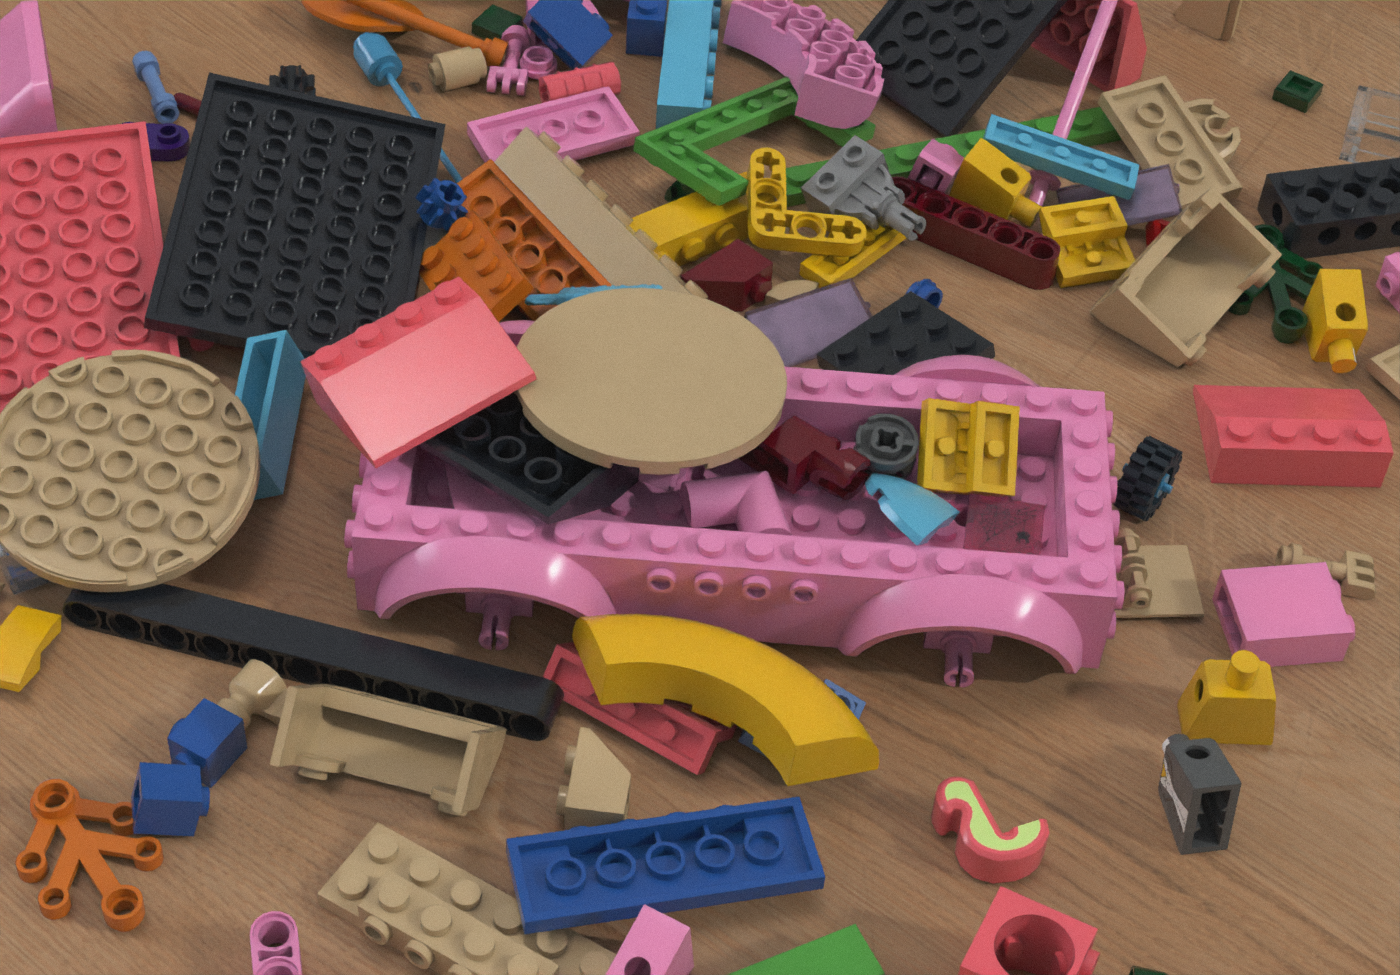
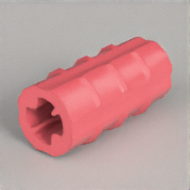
(579, 81)

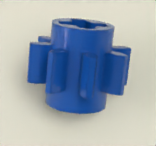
(441, 203)

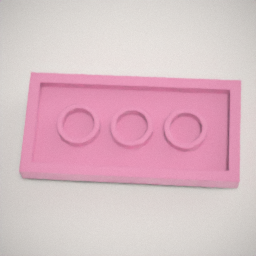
(579, 123)

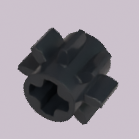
(294, 79)

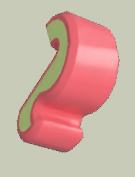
(980, 843)

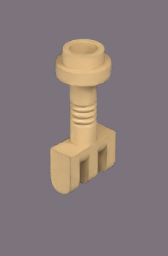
(1353, 570)

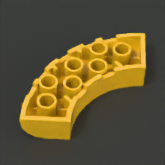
(732, 681)

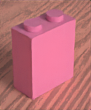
(1284, 613)

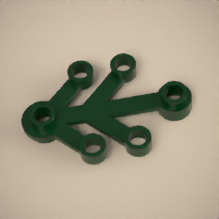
(1288, 321)

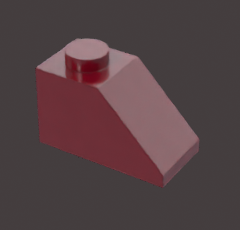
(733, 276)

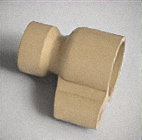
(256, 692)

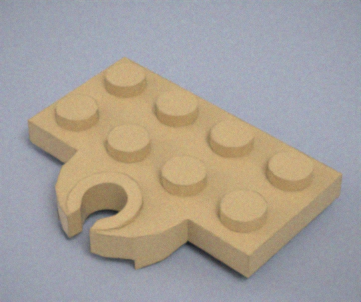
(1168, 131)

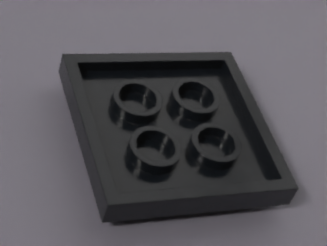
(900, 337)

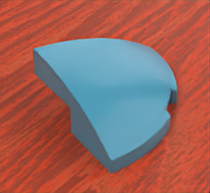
(911, 507)

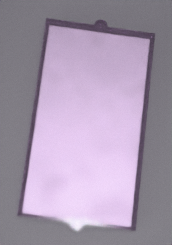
(1152, 199)
(811, 320)

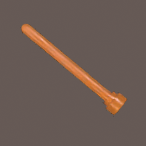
(492, 49)

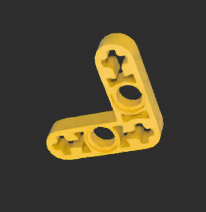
(778, 217)

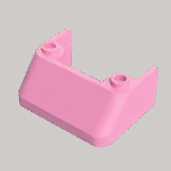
(25, 74)

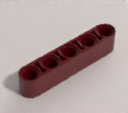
(982, 236)

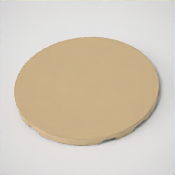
(651, 380)
(124, 471)

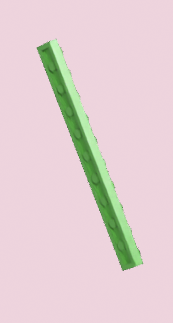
(1089, 129)

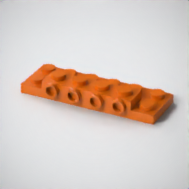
(527, 236)

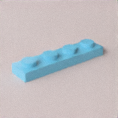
(1062, 157)

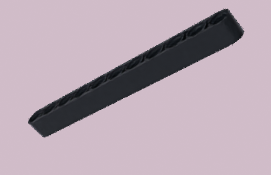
(321, 654)

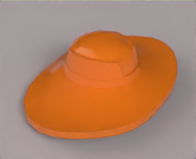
(356, 18)

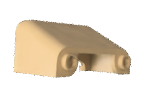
(1187, 280)

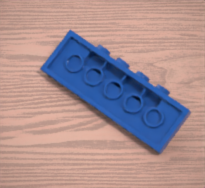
(663, 863)

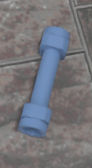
(162, 103)

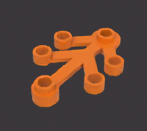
(85, 848)

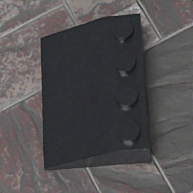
(525, 467)

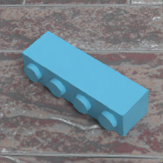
(272, 392)

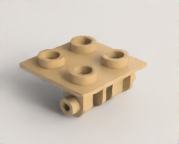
(1156, 580)

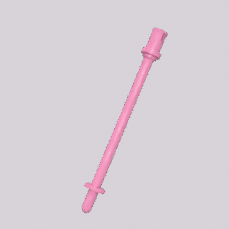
(1045, 181)

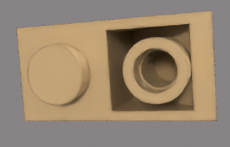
(597, 784)

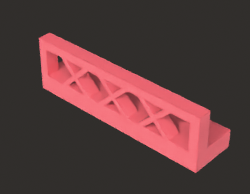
(664, 728)

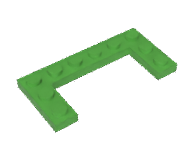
(681, 144)

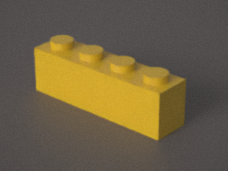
(695, 226)

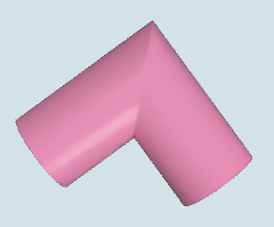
(737, 499)

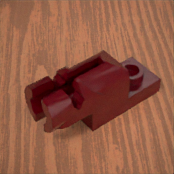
(803, 454)

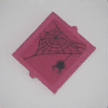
(1003, 525)

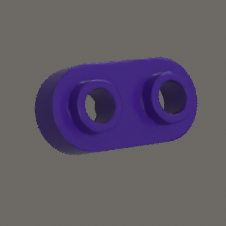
(167, 141)

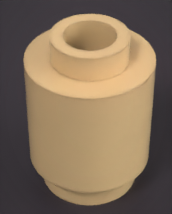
(457, 68)

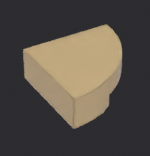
(789, 289)

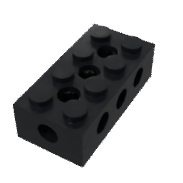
(1335, 207)

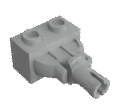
(861, 187)

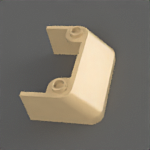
(388, 742)

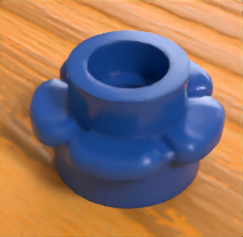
(928, 291)

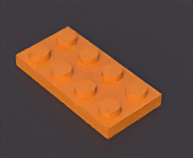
(480, 261)

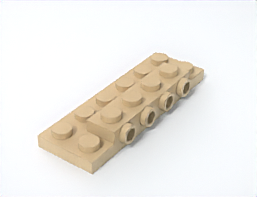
(447, 915)

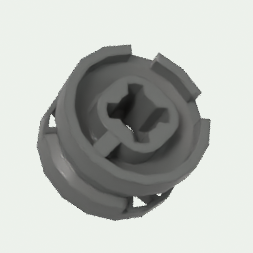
(889, 445)

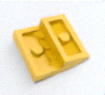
(1089, 240)
(968, 447)

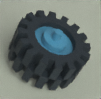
(1147, 478)

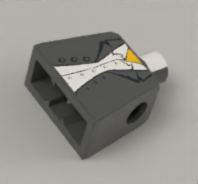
(1198, 793)

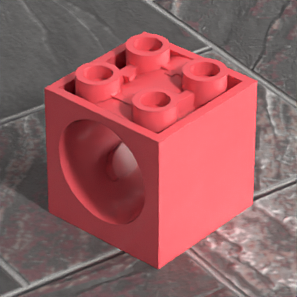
(1031, 939)

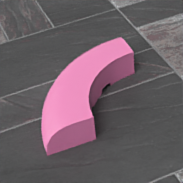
(825, 64)

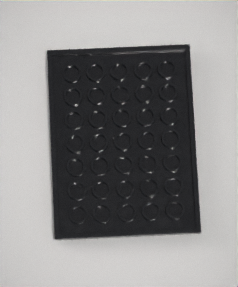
(292, 217)

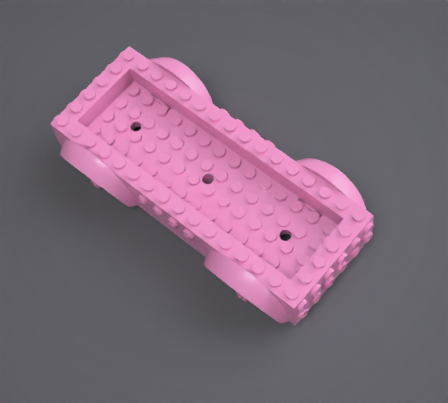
(832, 583)

